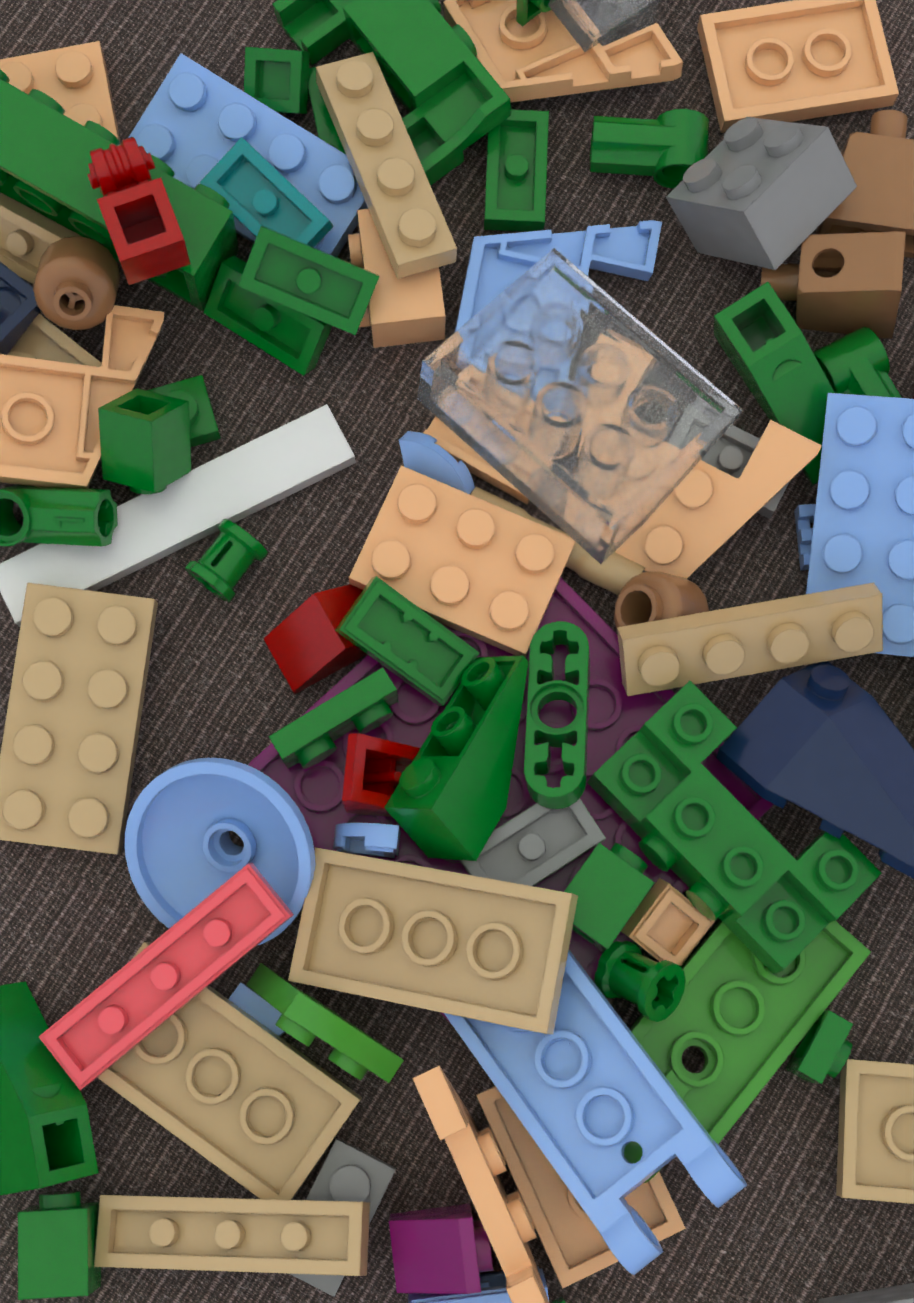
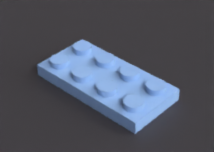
(203, 116)
(868, 508)

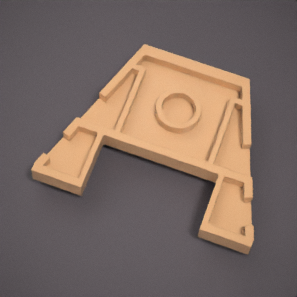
(548, 61)
(53, 406)
(715, 505)
(479, 1165)

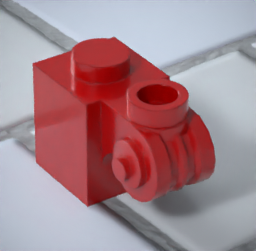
(137, 211)

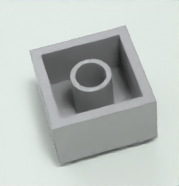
(762, 191)

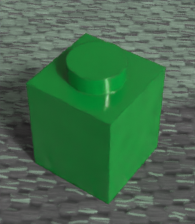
(145, 440)
(608, 893)
(58, 1247)

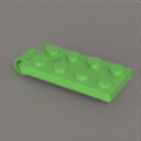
(742, 1020)

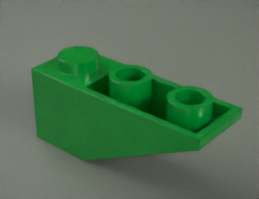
(776, 364)
(464, 768)
(41, 1109)

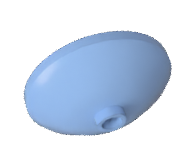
(182, 843)

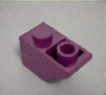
(439, 1250)

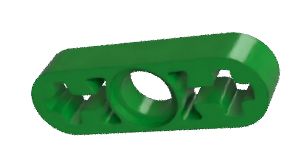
(538, 757)

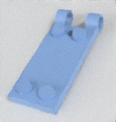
(587, 1099)

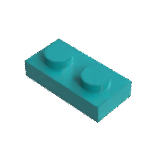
(264, 196)

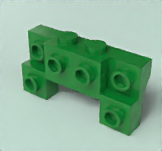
(422, 61)
(717, 844)

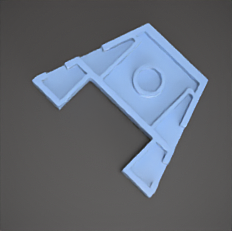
(503, 258)

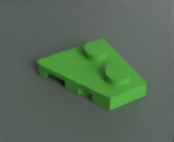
(307, 1018)

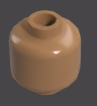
(76, 283)
(657, 597)

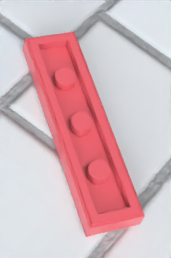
(166, 976)

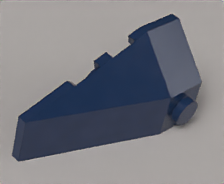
(834, 755)

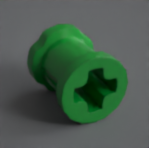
(226, 560)
(640, 980)

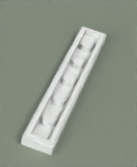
(188, 508)

